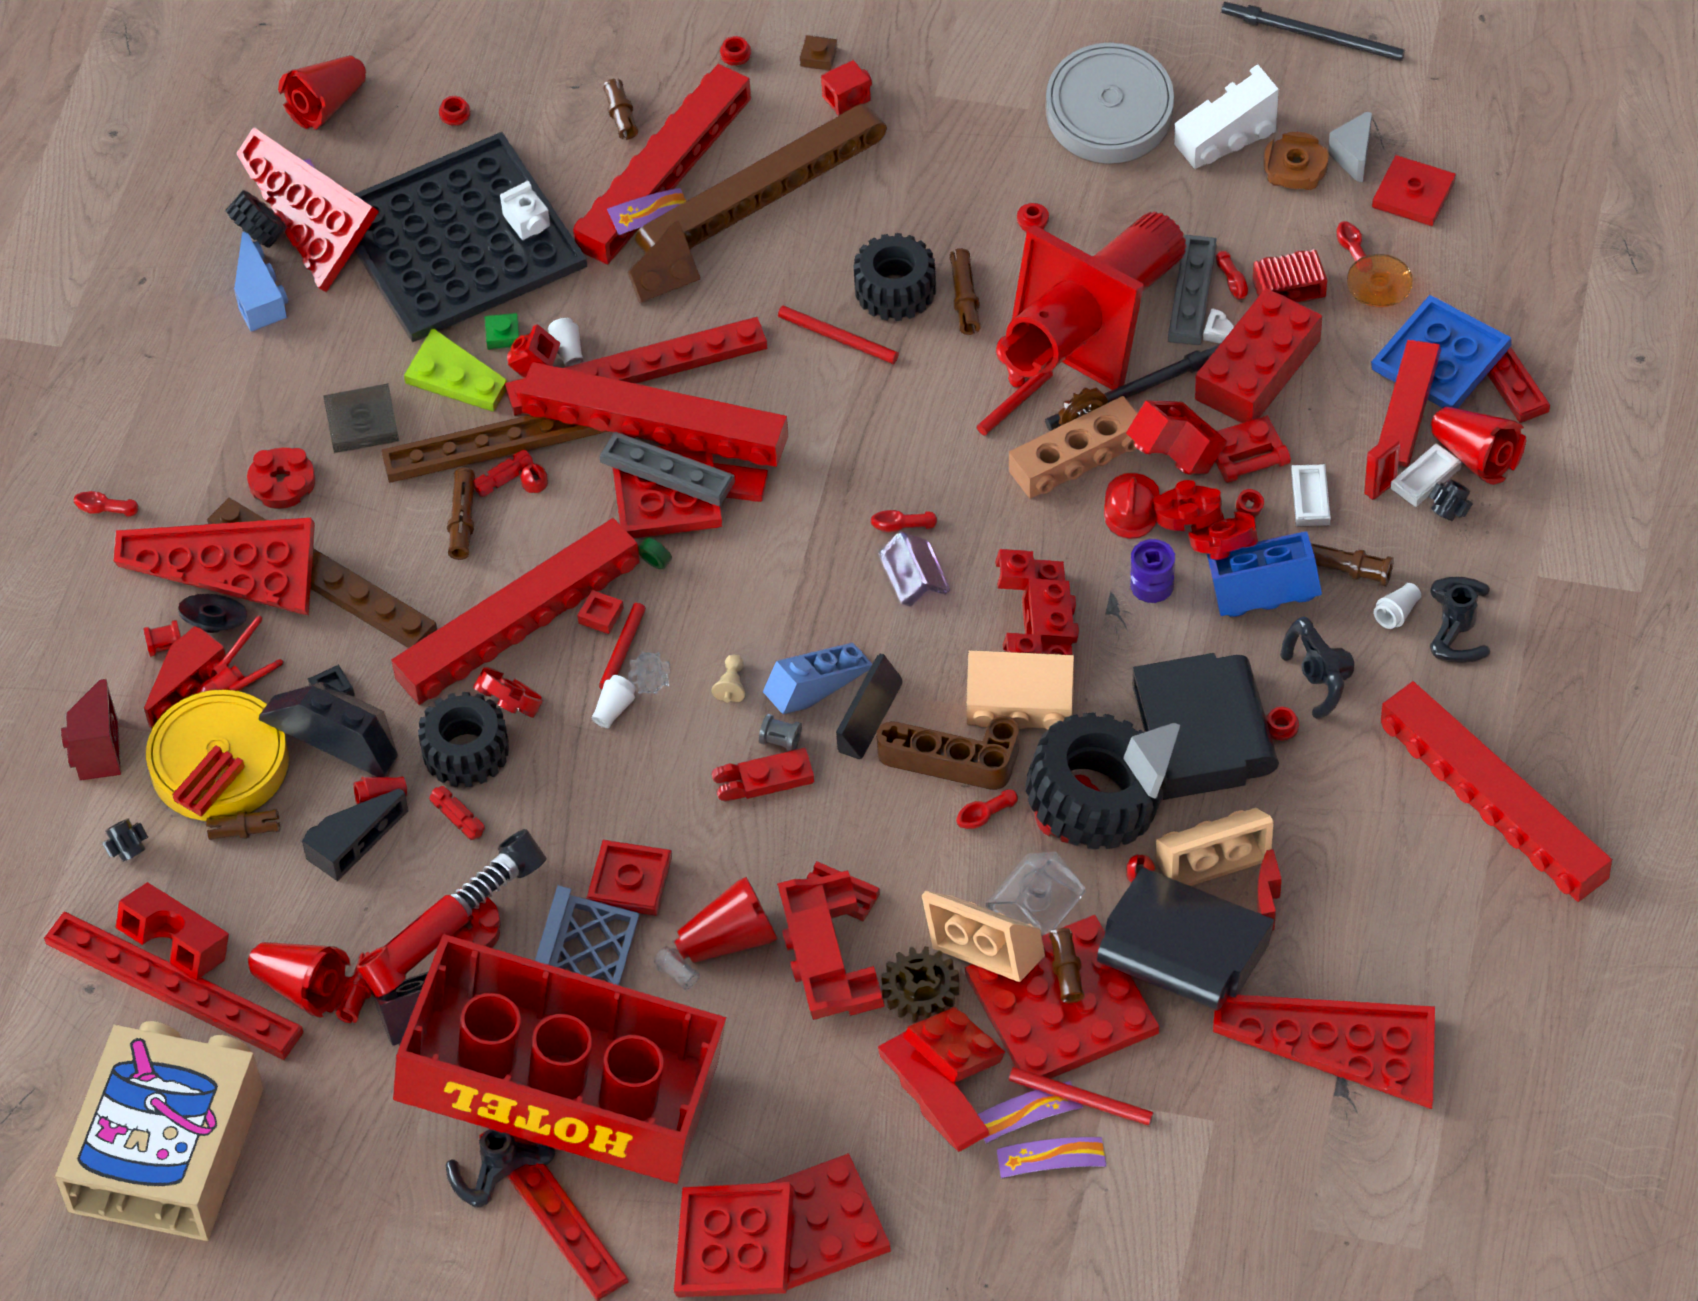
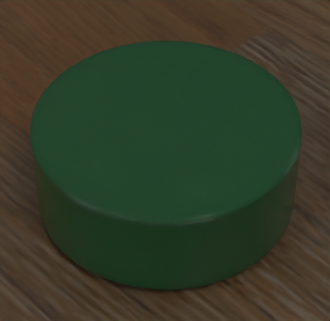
(654, 553)

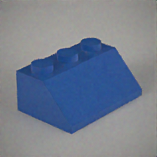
(1266, 575)

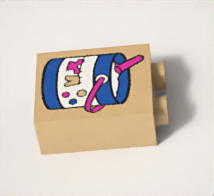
(160, 1130)

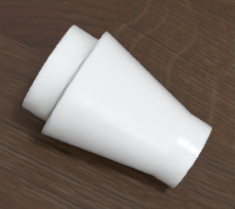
(568, 335)
(1395, 607)
(614, 699)

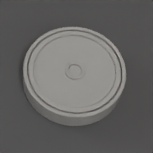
(1109, 103)

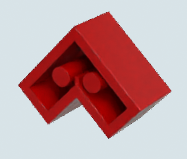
(1176, 432)

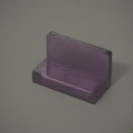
(912, 568)

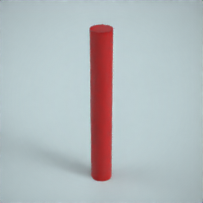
(1013, 402)
(623, 643)

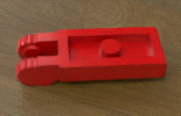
(764, 775)

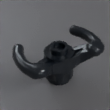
(1459, 615)
(1320, 664)
(499, 1159)

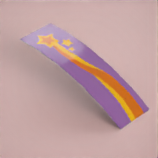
(644, 209)
(1023, 1111)
(1051, 1155)

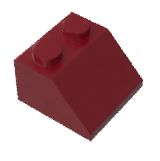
(93, 734)

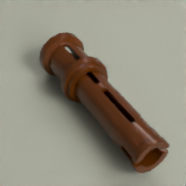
(1356, 564)

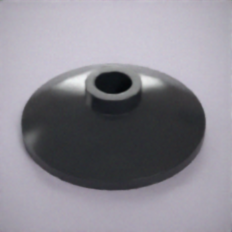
(212, 612)

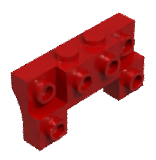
(1045, 603)
(819, 963)

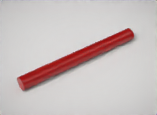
(838, 334)
(1081, 1096)

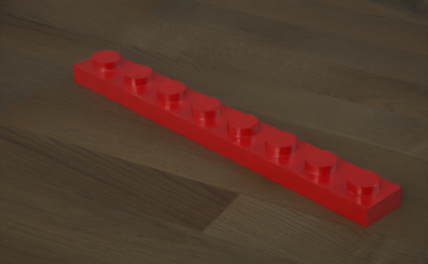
(667, 356)

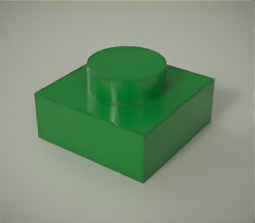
(501, 330)

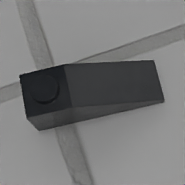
(349, 834)

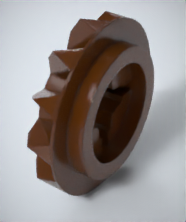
(1087, 398)

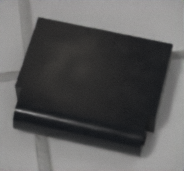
(1219, 717)
(1184, 939)

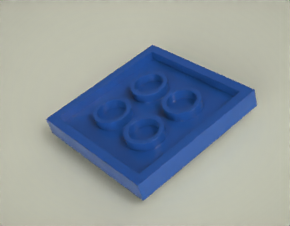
(1466, 353)

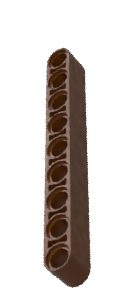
(769, 178)

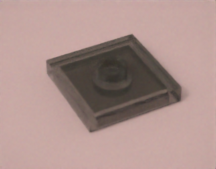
(361, 418)

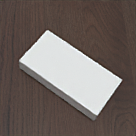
(1421, 476)
(1310, 495)

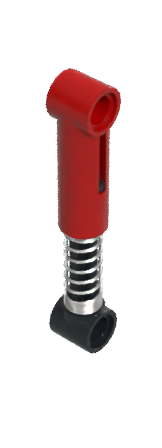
(388, 965)

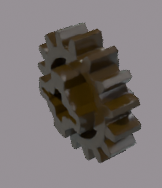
(920, 983)

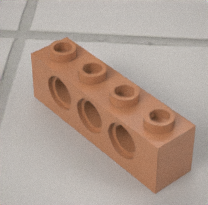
(1073, 448)

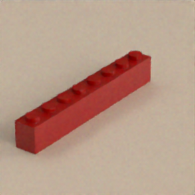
(665, 157)
(654, 414)
(515, 611)
(1495, 792)

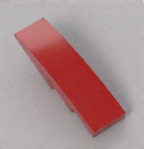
(937, 1096)

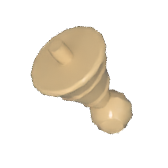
(729, 686)

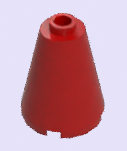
(320, 89)
(1480, 441)
(726, 925)
(302, 974)

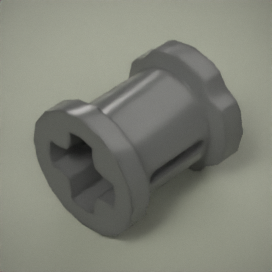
(780, 733)

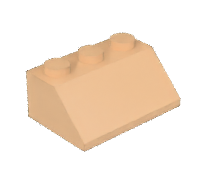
(1023, 686)
(1215, 847)
(982, 936)

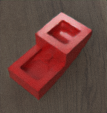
(1268, 885)

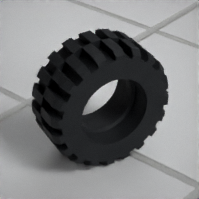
(1072, 807)

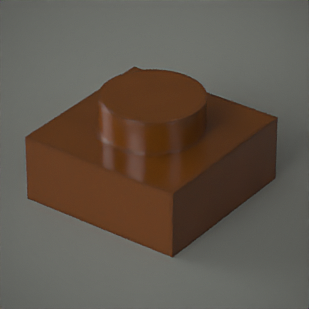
(818, 52)

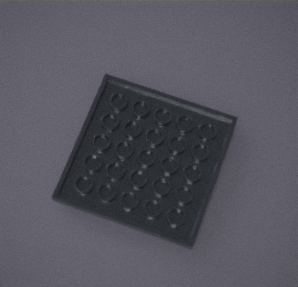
(446, 247)

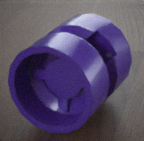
(1152, 570)

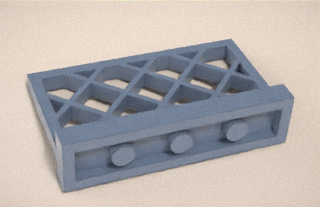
(556, 935)

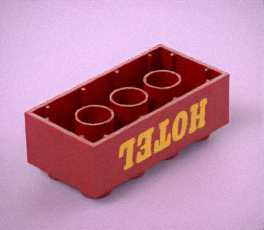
(558, 1058)

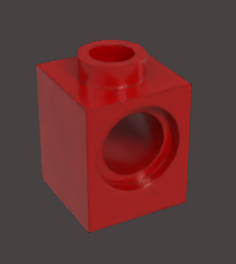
(846, 87)

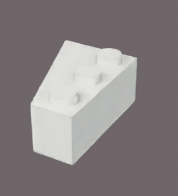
(1230, 122)

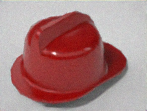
(1130, 505)

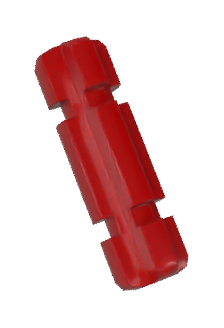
(502, 473)
(457, 812)

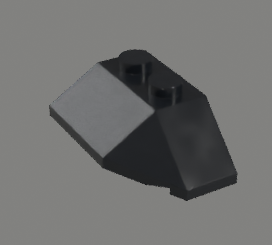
(335, 725)

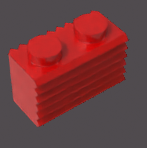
(1292, 276)

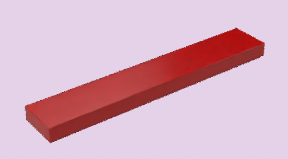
(567, 1228)

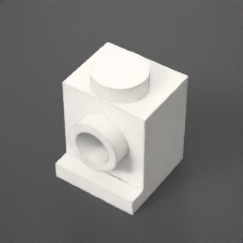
(524, 210)

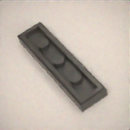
(1192, 290)
(667, 468)

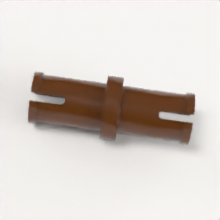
(620, 109)
(243, 824)
(1066, 965)

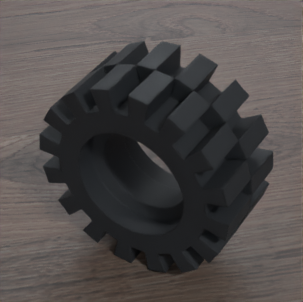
(256, 219)

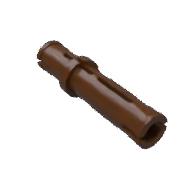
(965, 301)
(459, 542)

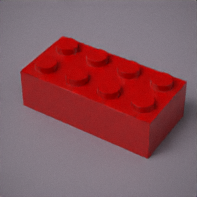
(1258, 357)

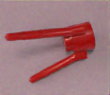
(232, 678)

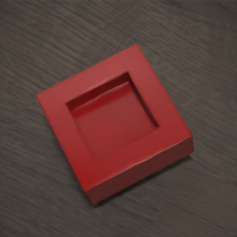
(600, 612)

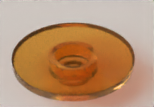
(1379, 280)

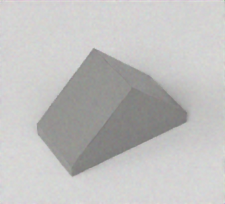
(1350, 145)
(1150, 755)

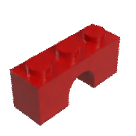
(152, 914)

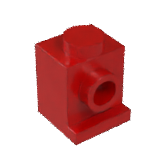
(533, 347)

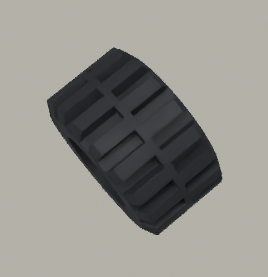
(894, 296)
(459, 717)

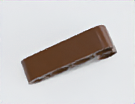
(903, 747)

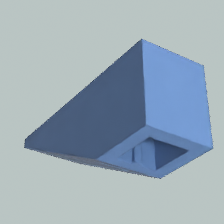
(255, 287)
(810, 677)

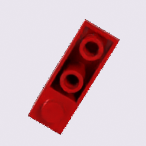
(183, 671)

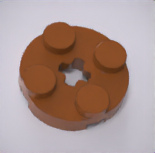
(1296, 175)

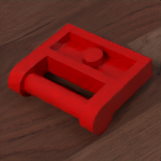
(1248, 441)

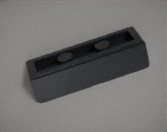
(868, 708)

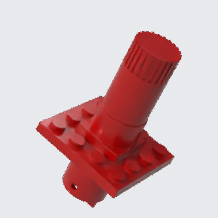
(1086, 305)

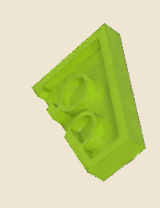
(454, 373)

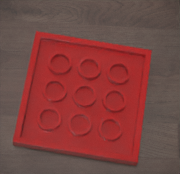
(1058, 1036)

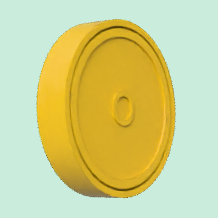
(231, 722)

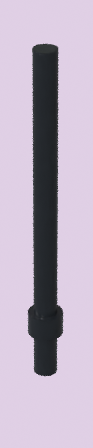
(1255, 15)
(1192, 362)

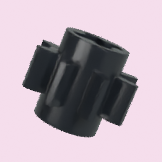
(1450, 499)
(125, 839)

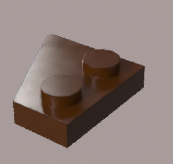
(664, 266)

